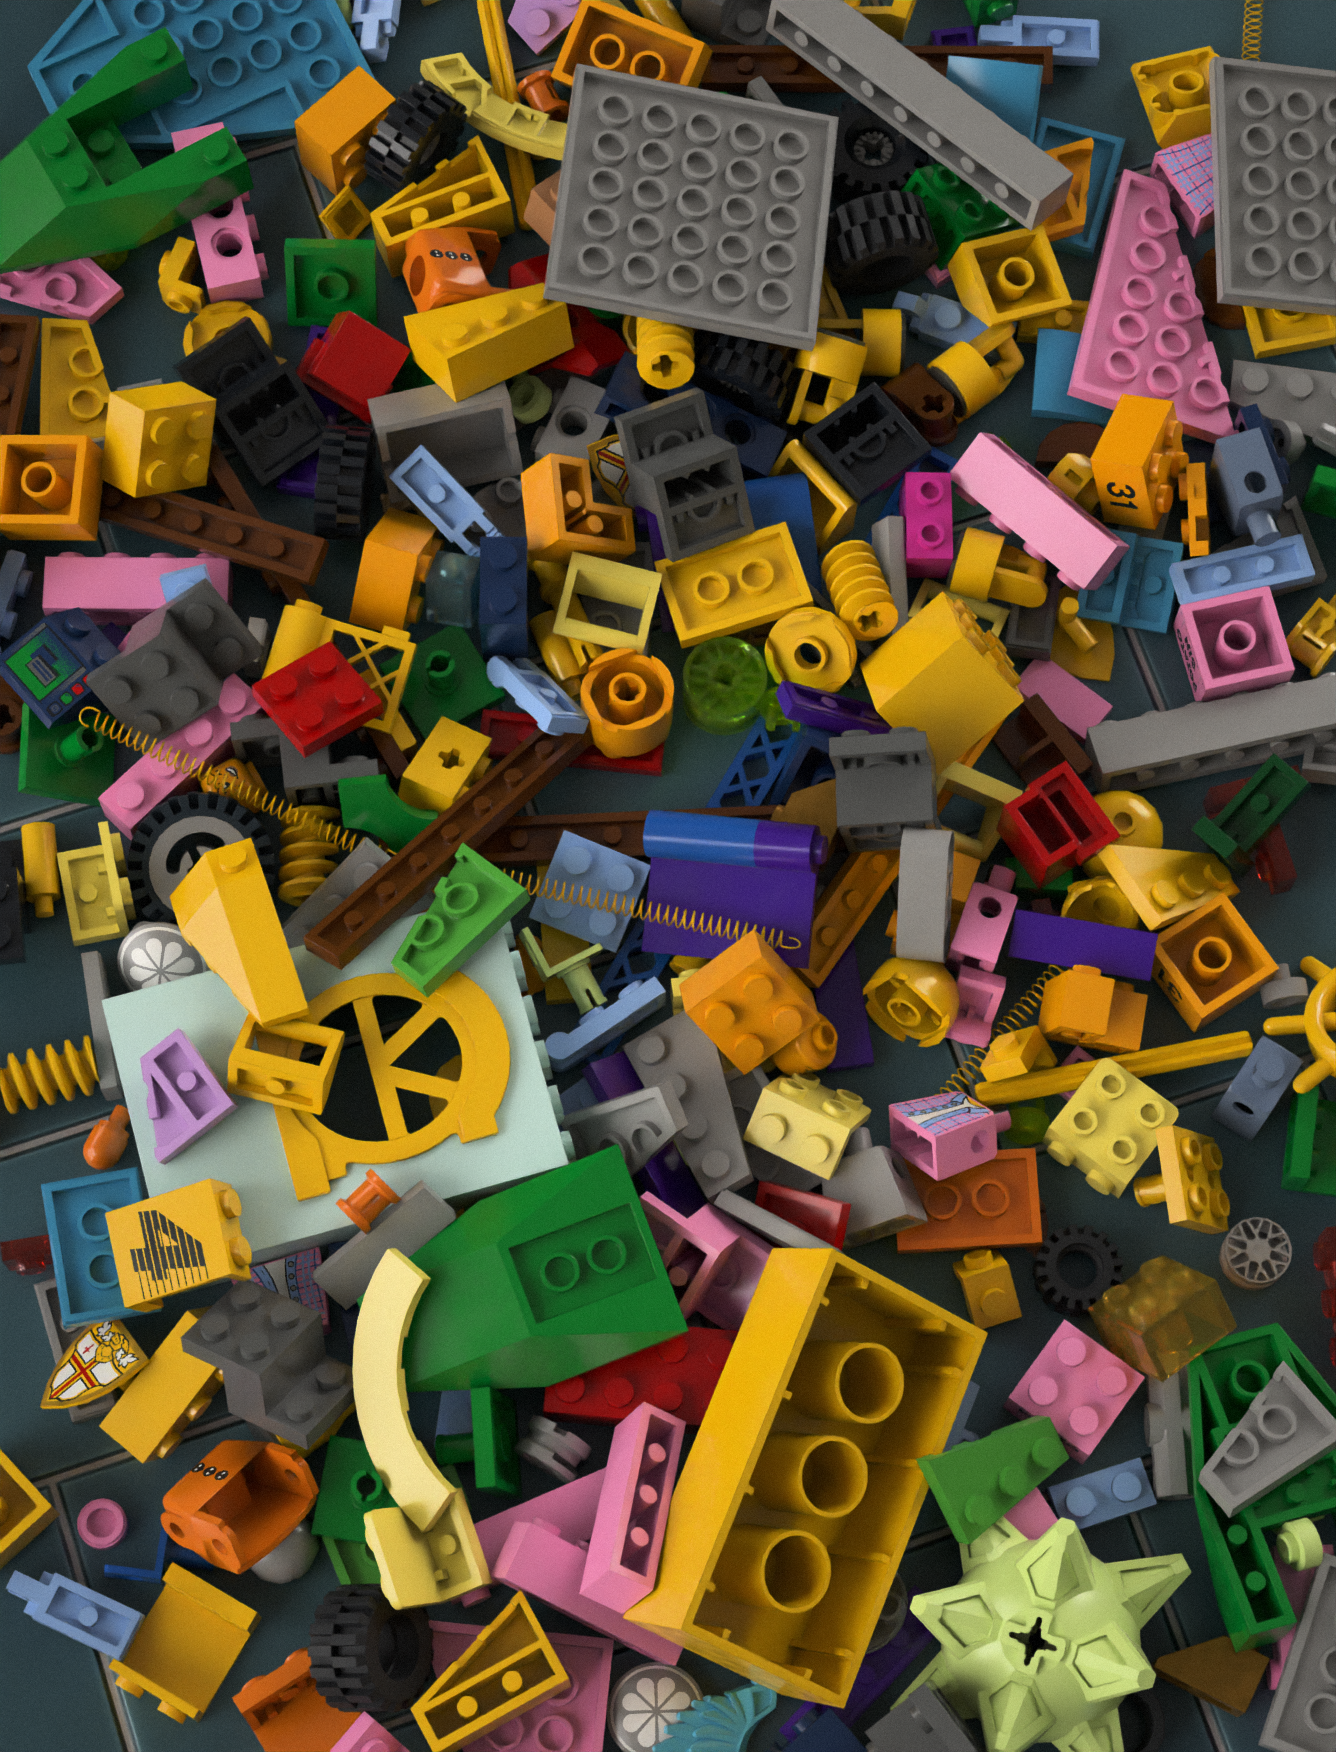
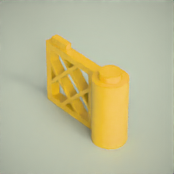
(305, 629)

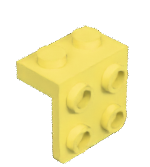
(94, 893)
(806, 1122)
(1109, 1127)
(426, 1565)

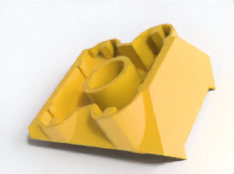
(1176, 95)

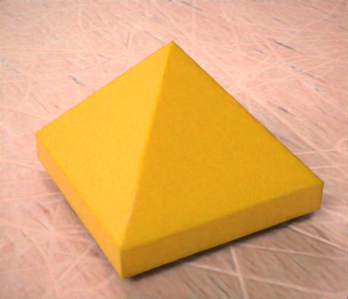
(345, 215)

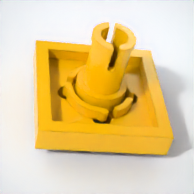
(1188, 1181)

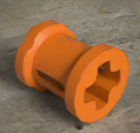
(542, 95)
(368, 1201)

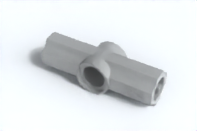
(1169, 1436)

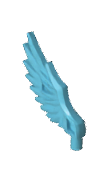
(720, 1721)

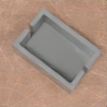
(467, 437)

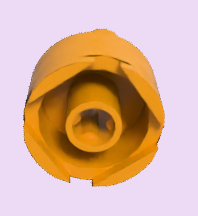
(627, 702)

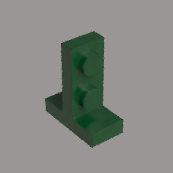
(1252, 814)

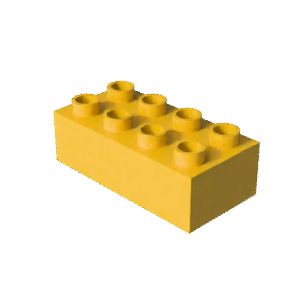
(808, 1474)

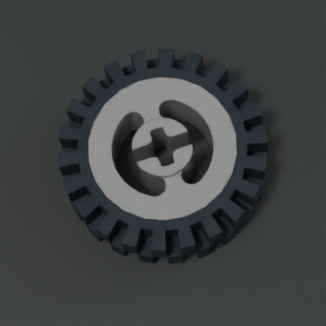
(169, 822)

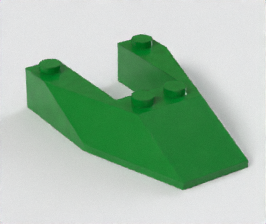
(78, 186)
(1242, 1570)

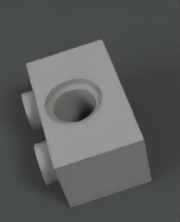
(572, 408)

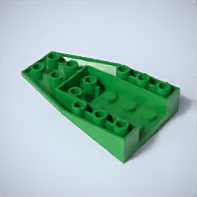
(541, 1284)

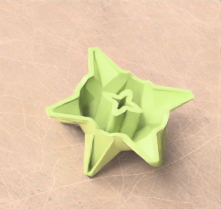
(1089, 1629)

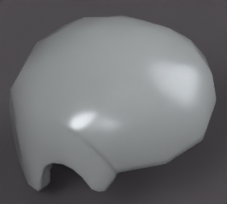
(291, 1557)

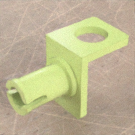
(573, 971)

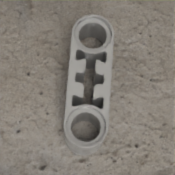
(925, 894)

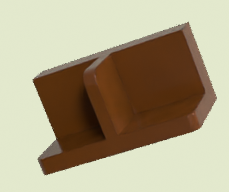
(1039, 743)

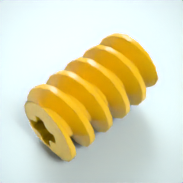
(664, 353)
(859, 590)
(305, 854)
(49, 1075)

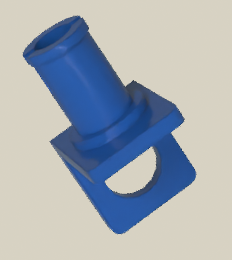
(167, 1553)

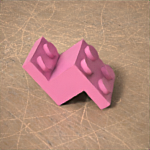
(708, 1260)

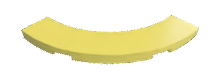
(490, 114)
(382, 1393)

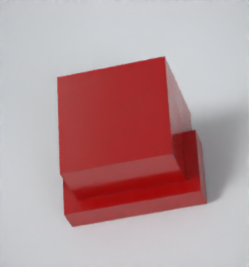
(352, 364)
(1055, 825)

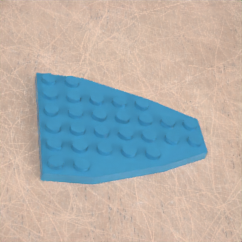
(247, 61)

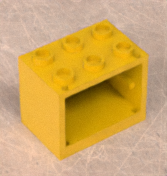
(943, 678)

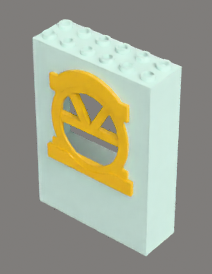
(293, 1167)

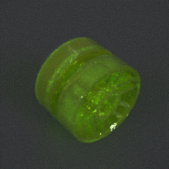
(723, 685)

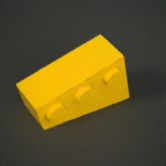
(454, 196)
(488, 339)
(164, 1397)
(492, 1681)

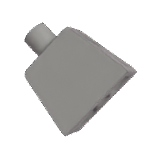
(878, 1190)

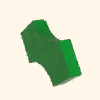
(374, 807)

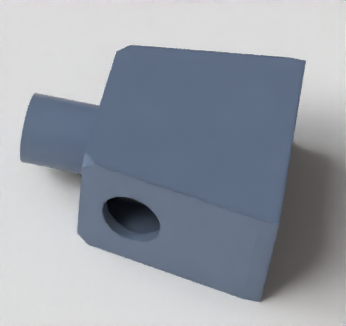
(1247, 486)
(1258, 1087)

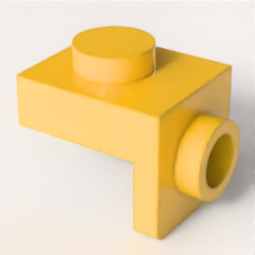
(176, 273)
(1017, 1054)
(987, 1288)

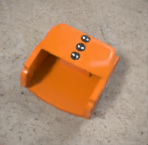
(444, 265)
(239, 1502)

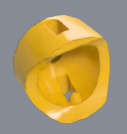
(1077, 480)

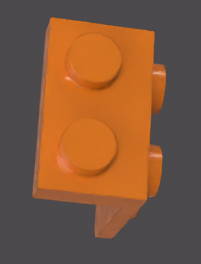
(289, 1711)

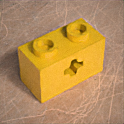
(445, 766)

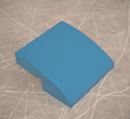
(1002, 87)
(1052, 375)
(1139, 587)

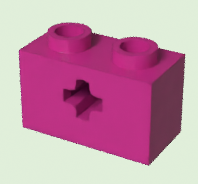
(927, 517)

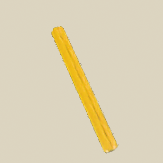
(505, 87)
(1138, 1063)

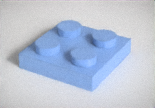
(596, 867)

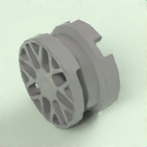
(1255, 1253)
(552, 1449)

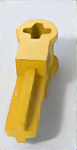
(1315, 636)

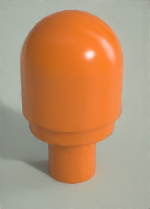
(107, 1140)

